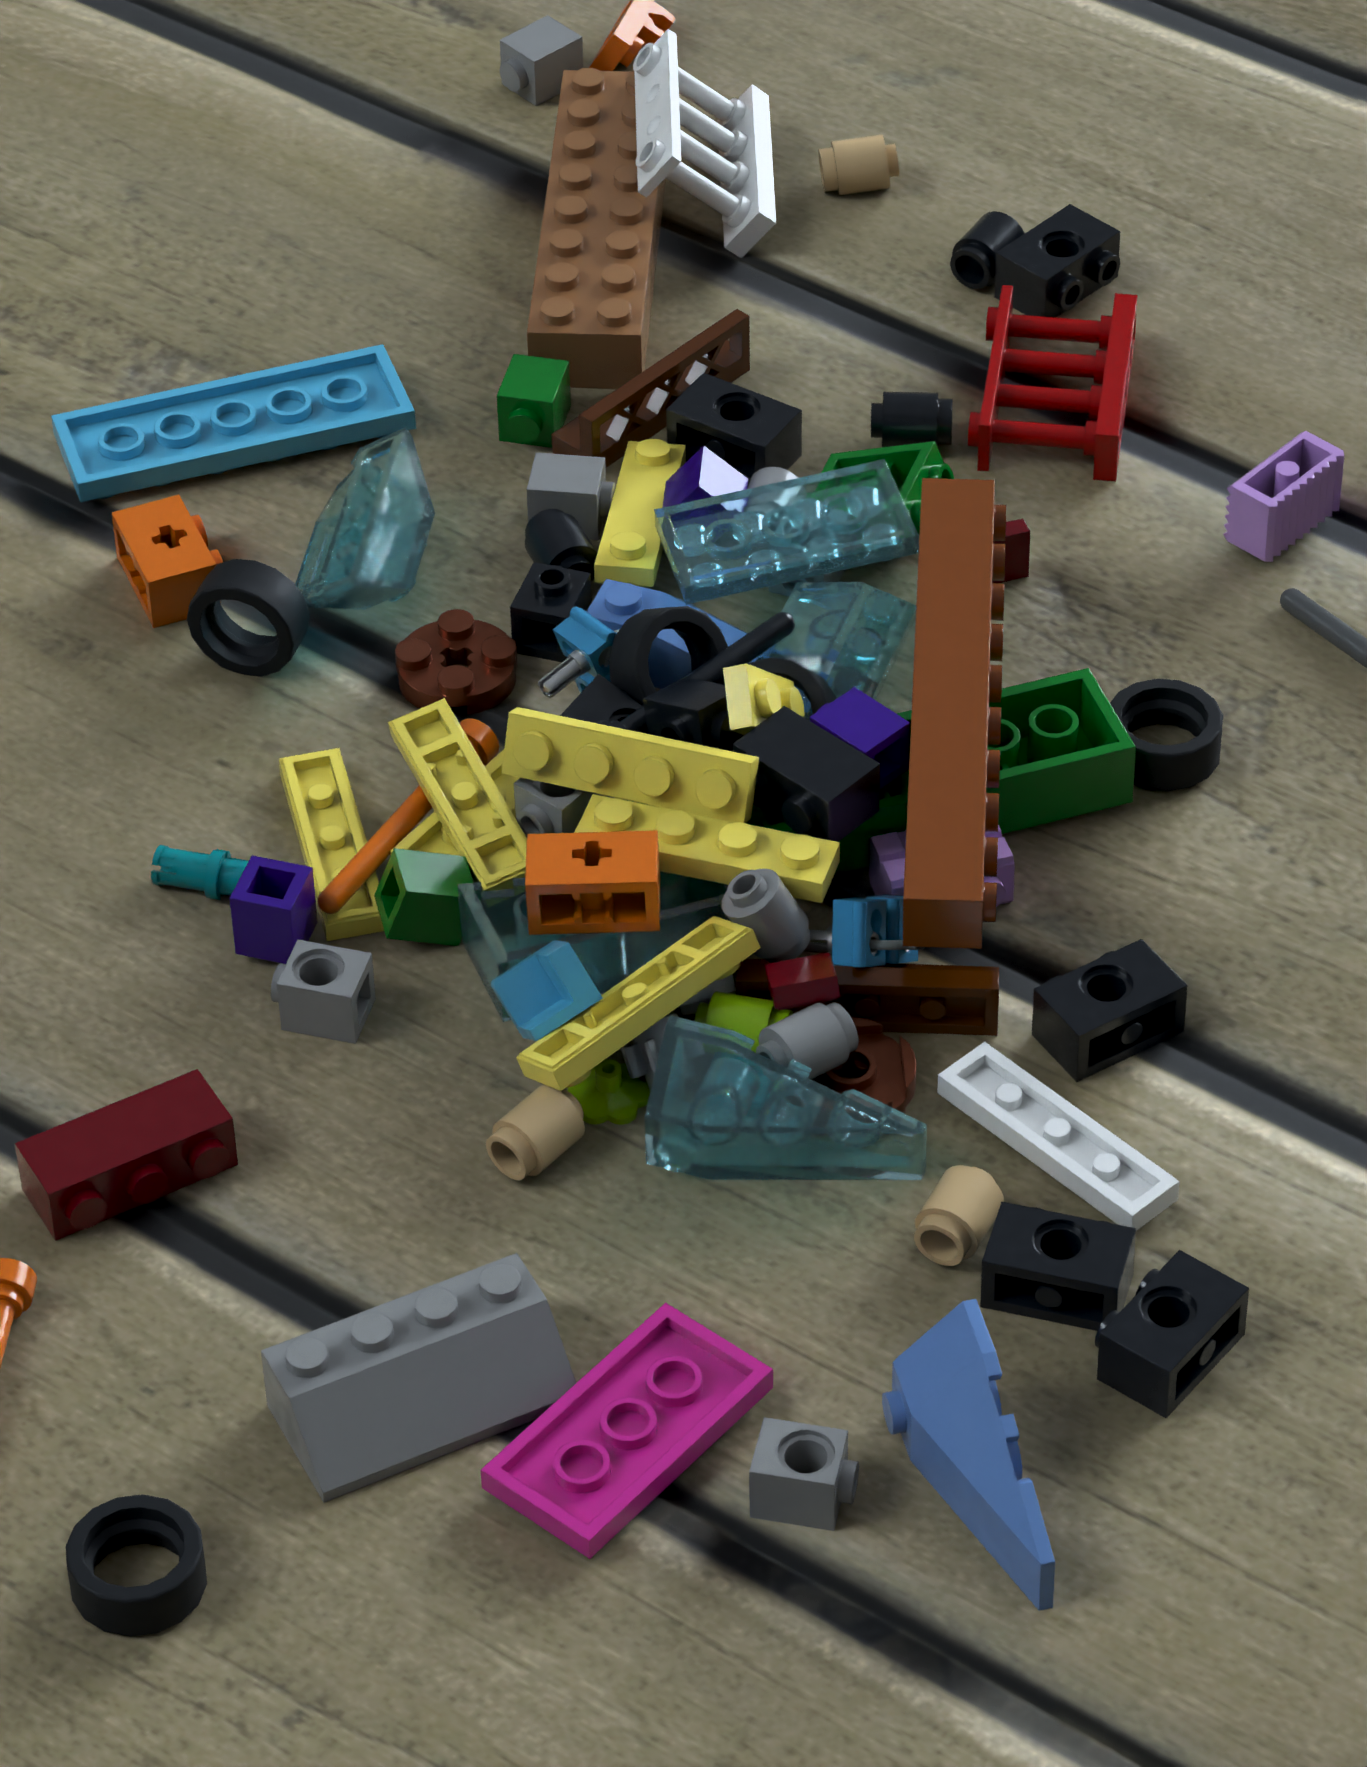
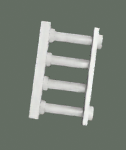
(739, 134)

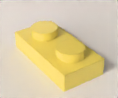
(756, 695)

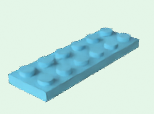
(232, 422)

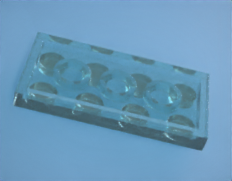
(786, 531)

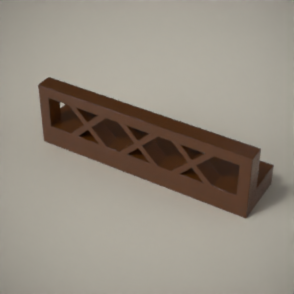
(640, 405)
(905, 995)

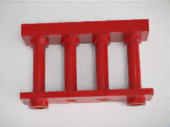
(1102, 403)

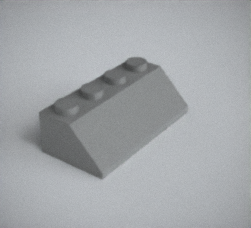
(417, 1377)

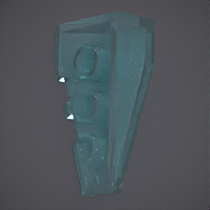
(743, 1117)

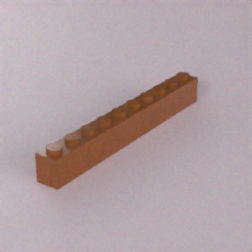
(952, 716)

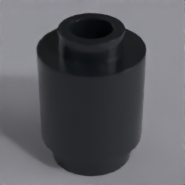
(976, 251)
(912, 419)
(559, 541)

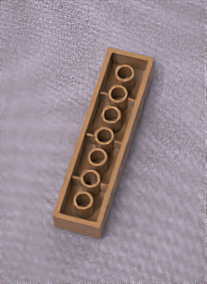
(595, 237)

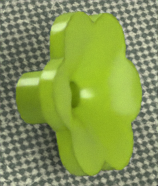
(610, 1094)

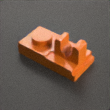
(637, 25)

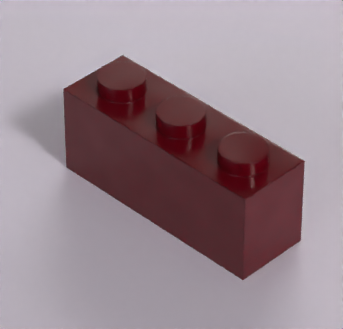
(126, 1154)

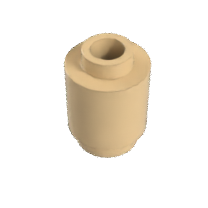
(858, 165)
(536, 1132)
(957, 1215)

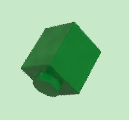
(533, 400)
(421, 896)

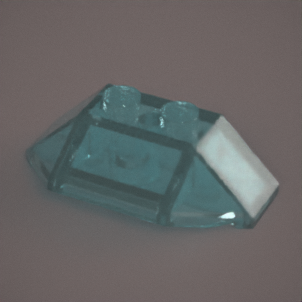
(370, 530)
(845, 634)

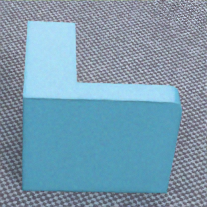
(545, 990)

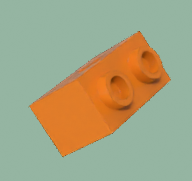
(163, 556)
(593, 882)

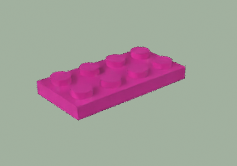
(627, 1430)

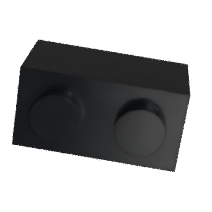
(811, 776)

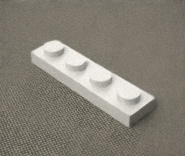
(1058, 1137)

